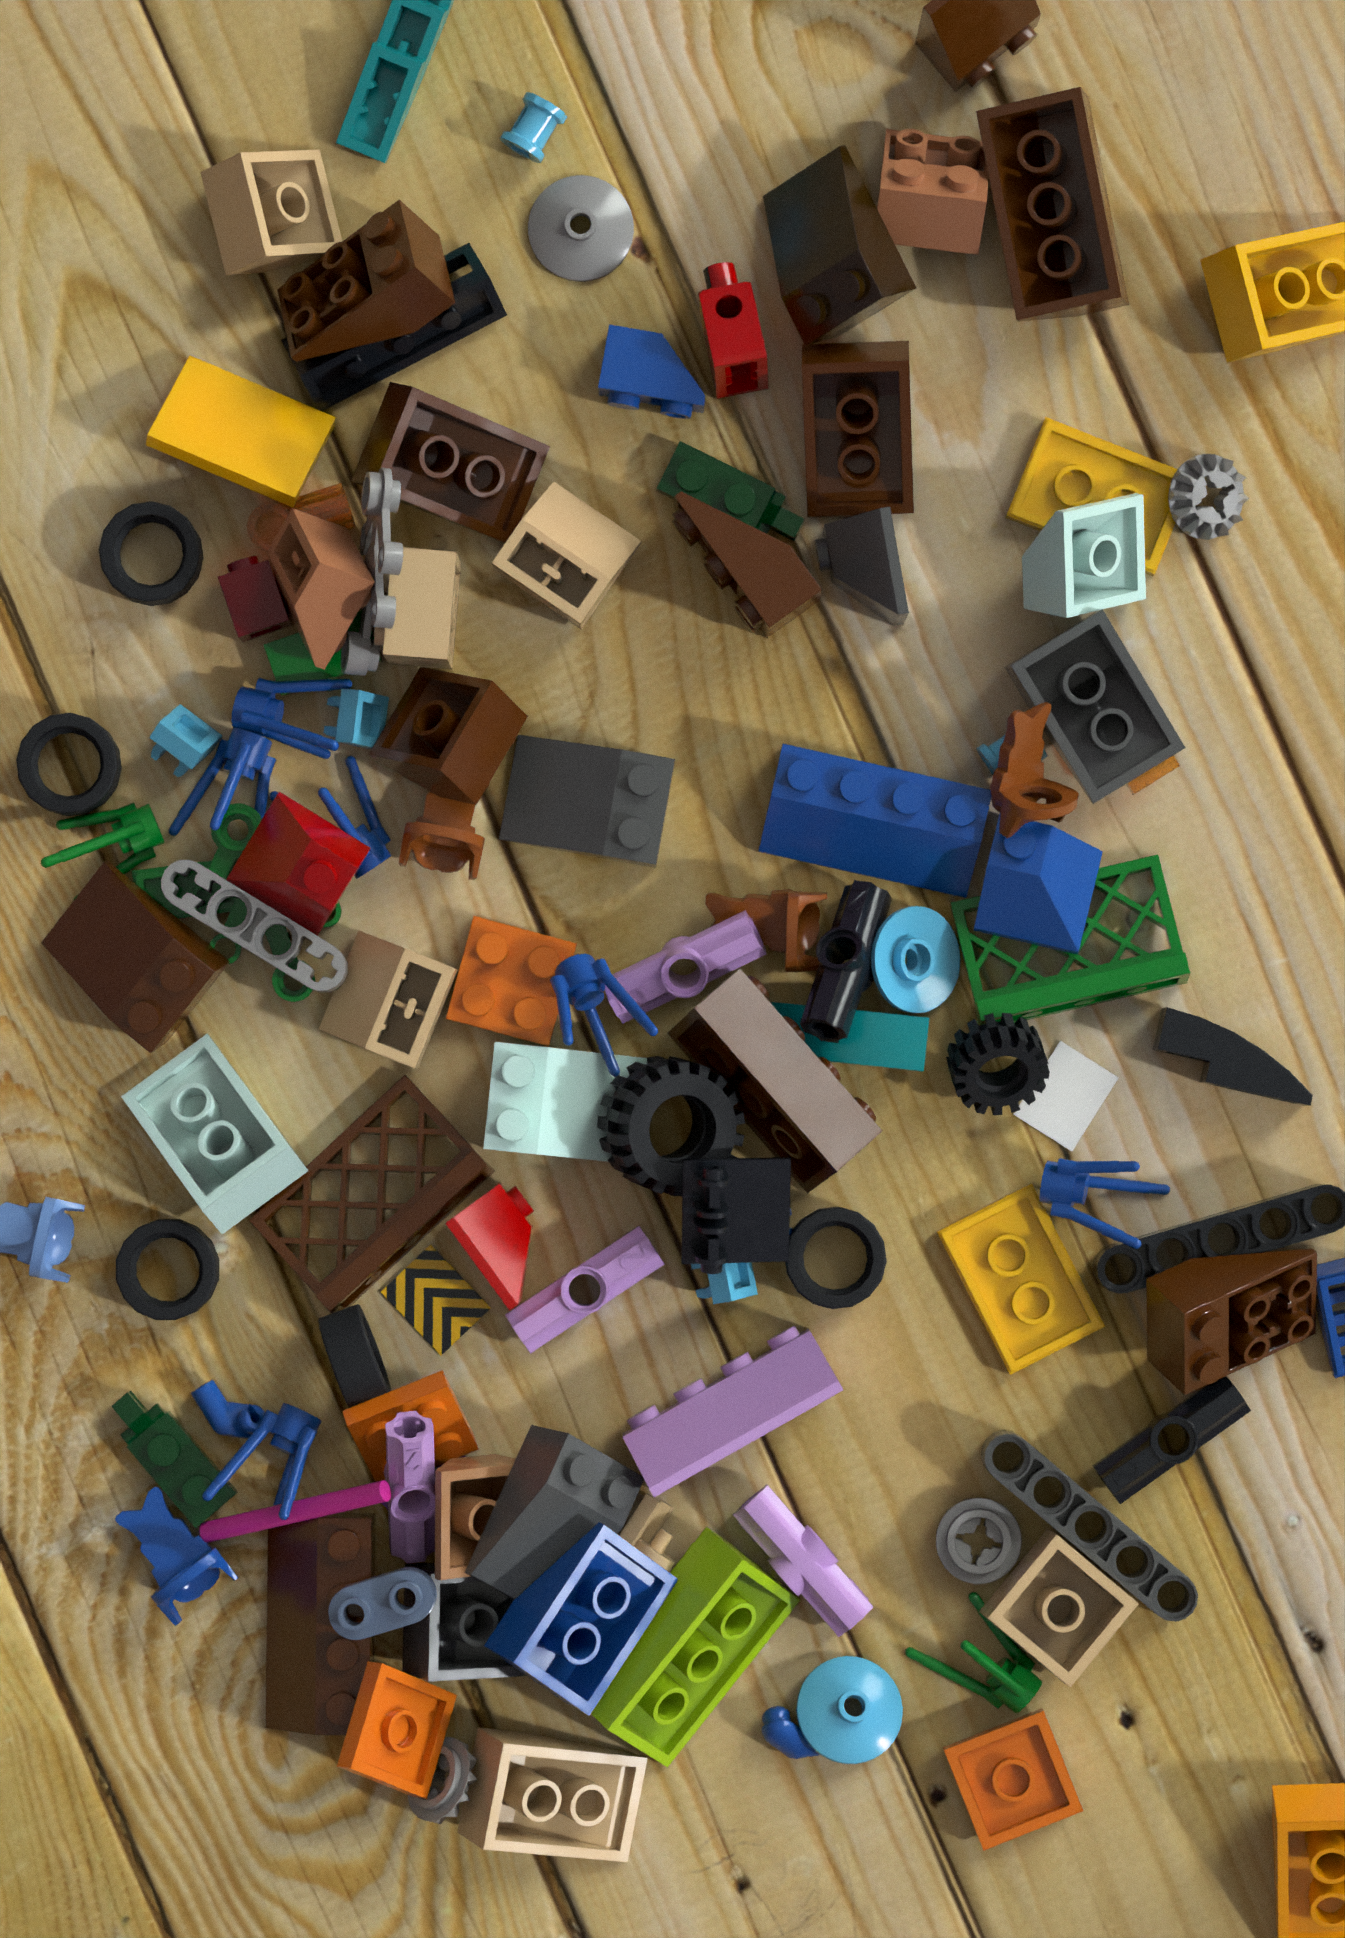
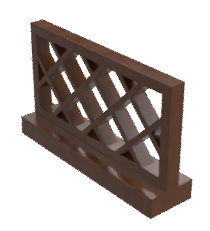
(398, 1233)

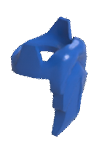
(181, 1562)

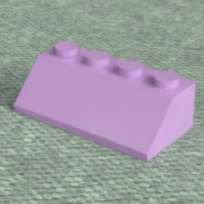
(731, 1411)

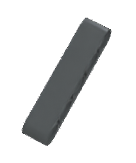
(1104, 1547)

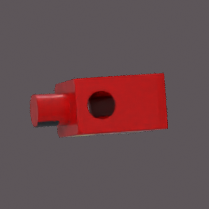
(732, 333)

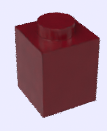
(254, 598)

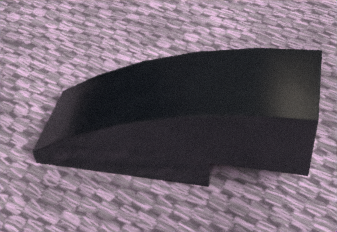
(1227, 1058)

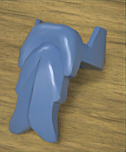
(39, 1235)

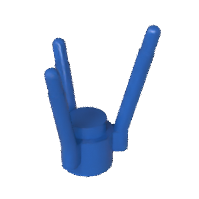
(262, 714)
(244, 756)
(376, 837)
(582, 983)
(1068, 1183)
(292, 1434)

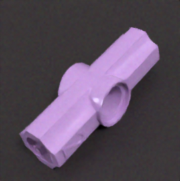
(713, 950)
(555, 1310)
(412, 1486)
(803, 1560)

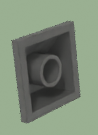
(866, 562)

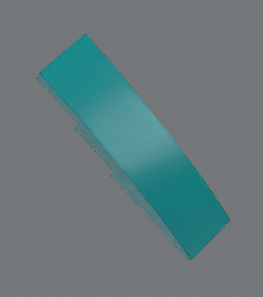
(393, 76)

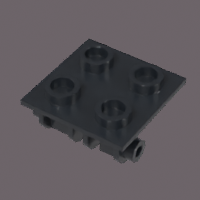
(735, 1211)

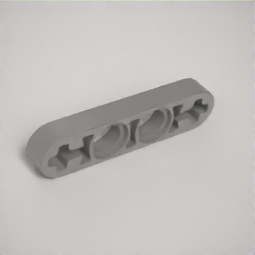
(252, 929)

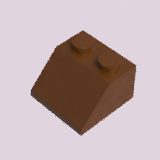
(449, 734)

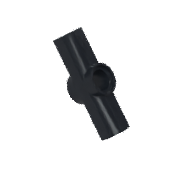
(839, 985)
(1140, 1457)

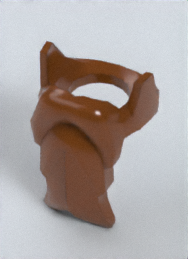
(1020, 775)
(443, 837)
(783, 919)

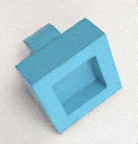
(360, 717)
(185, 738)
(731, 1284)

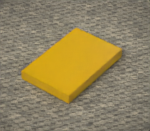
(240, 431)
(1080, 469)
(1020, 1279)

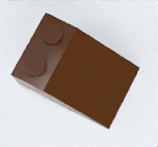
(969, 35)
(857, 427)
(453, 461)
(133, 957)

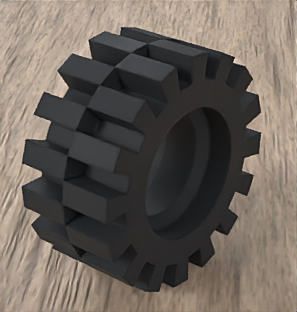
(993, 1041)

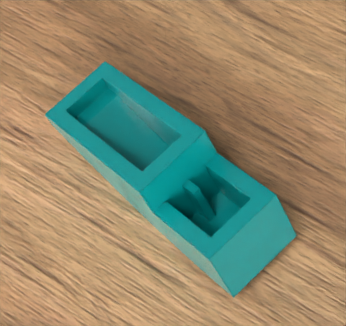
(873, 1039)

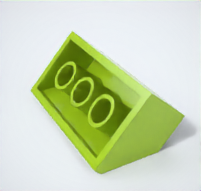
(694, 1647)

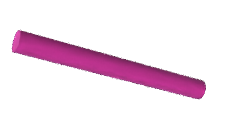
(301, 1510)

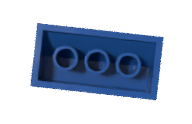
(875, 820)

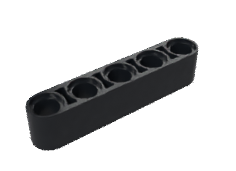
(1246, 1228)

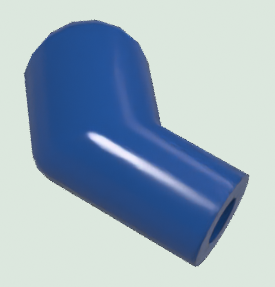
(226, 1417)
(784, 1734)

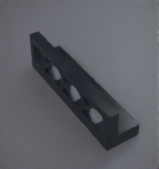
(349, 371)

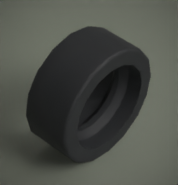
(141, 514)
(63, 724)
(874, 1250)
(127, 1269)
(354, 1355)

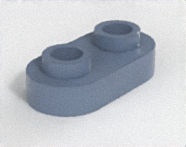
(380, 1603)

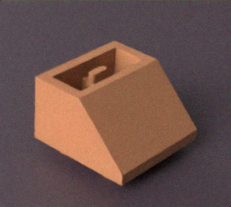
(933, 190)
(320, 581)

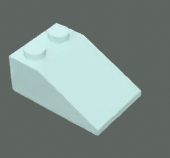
(549, 1100)
(214, 1134)

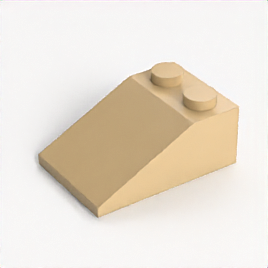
(552, 1796)

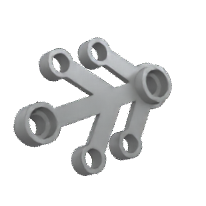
(378, 499)

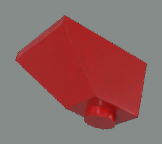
(298, 863)
(497, 1239)

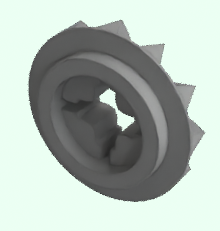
(1189, 488)
(993, 1561)
(441, 1804)

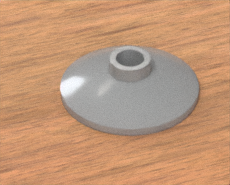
(587, 254)

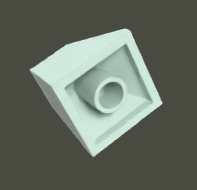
(1087, 559)

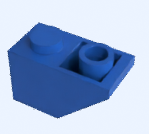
(646, 369)

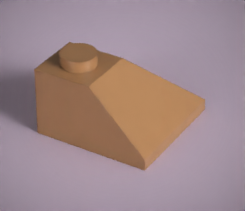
(463, 1503)

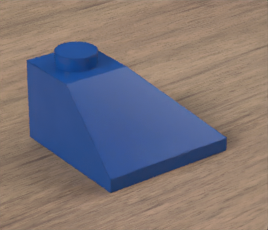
(1038, 887)

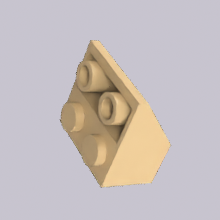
(565, 554)
(389, 1000)

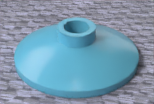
(930, 954)
(828, 1725)

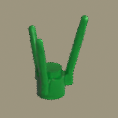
(134, 832)
(1009, 1680)

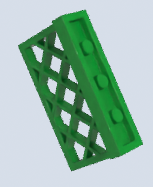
(1095, 982)

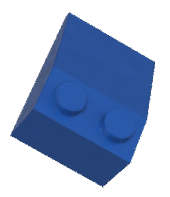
(583, 1617)

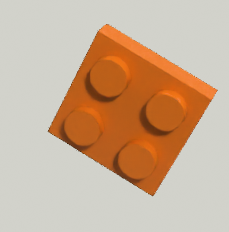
(507, 981)
(428, 1396)
(397, 1730)
(1013, 1779)

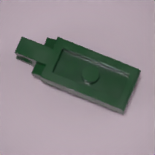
(728, 491)
(171, 1458)

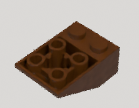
(367, 287)
(758, 568)
(1228, 1313)

